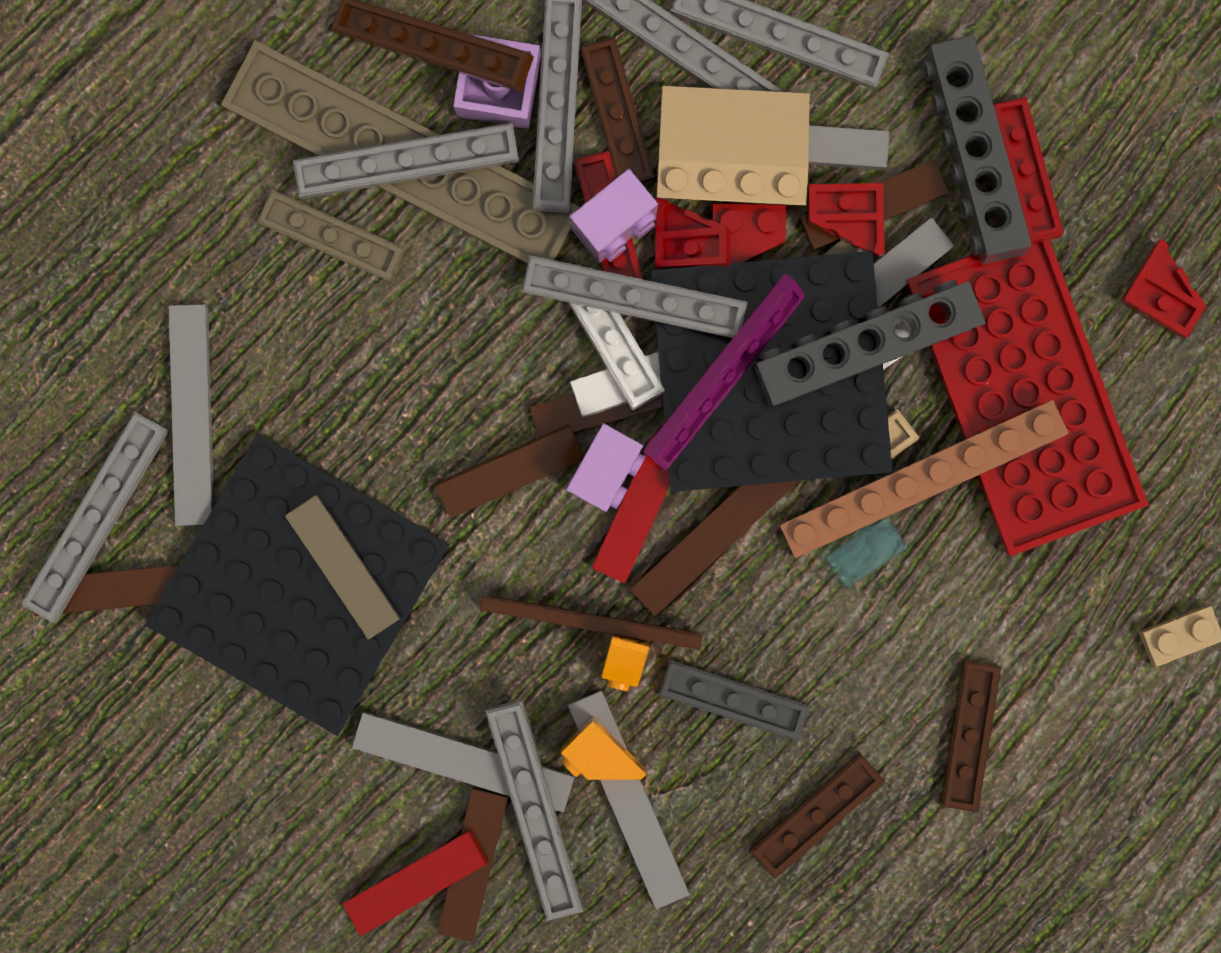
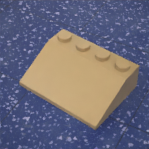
(733, 145)

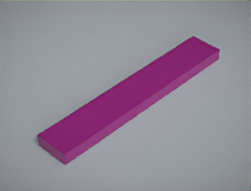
(725, 372)

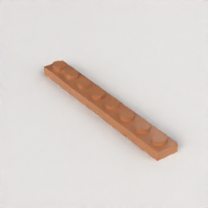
(924, 478)

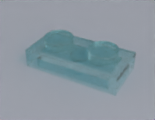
(866, 552)

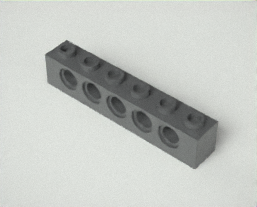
(962, 60)
(961, 315)

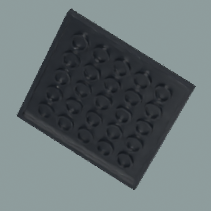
(810, 437)
(263, 605)

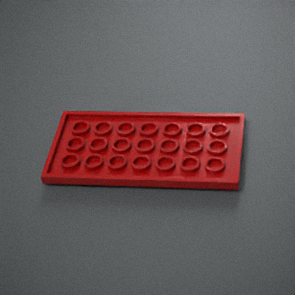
(1020, 360)

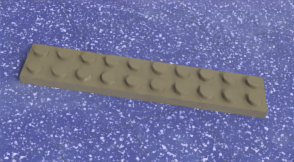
(335, 119)

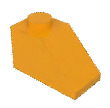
(624, 661)
(600, 755)

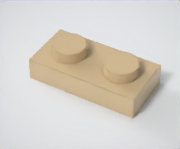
(1181, 635)

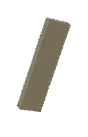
(331, 236)
(342, 567)

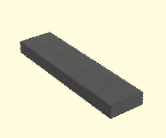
(734, 700)

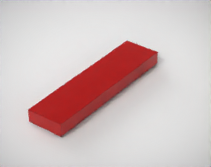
(1029, 170)
(594, 175)
(633, 521)
(415, 883)

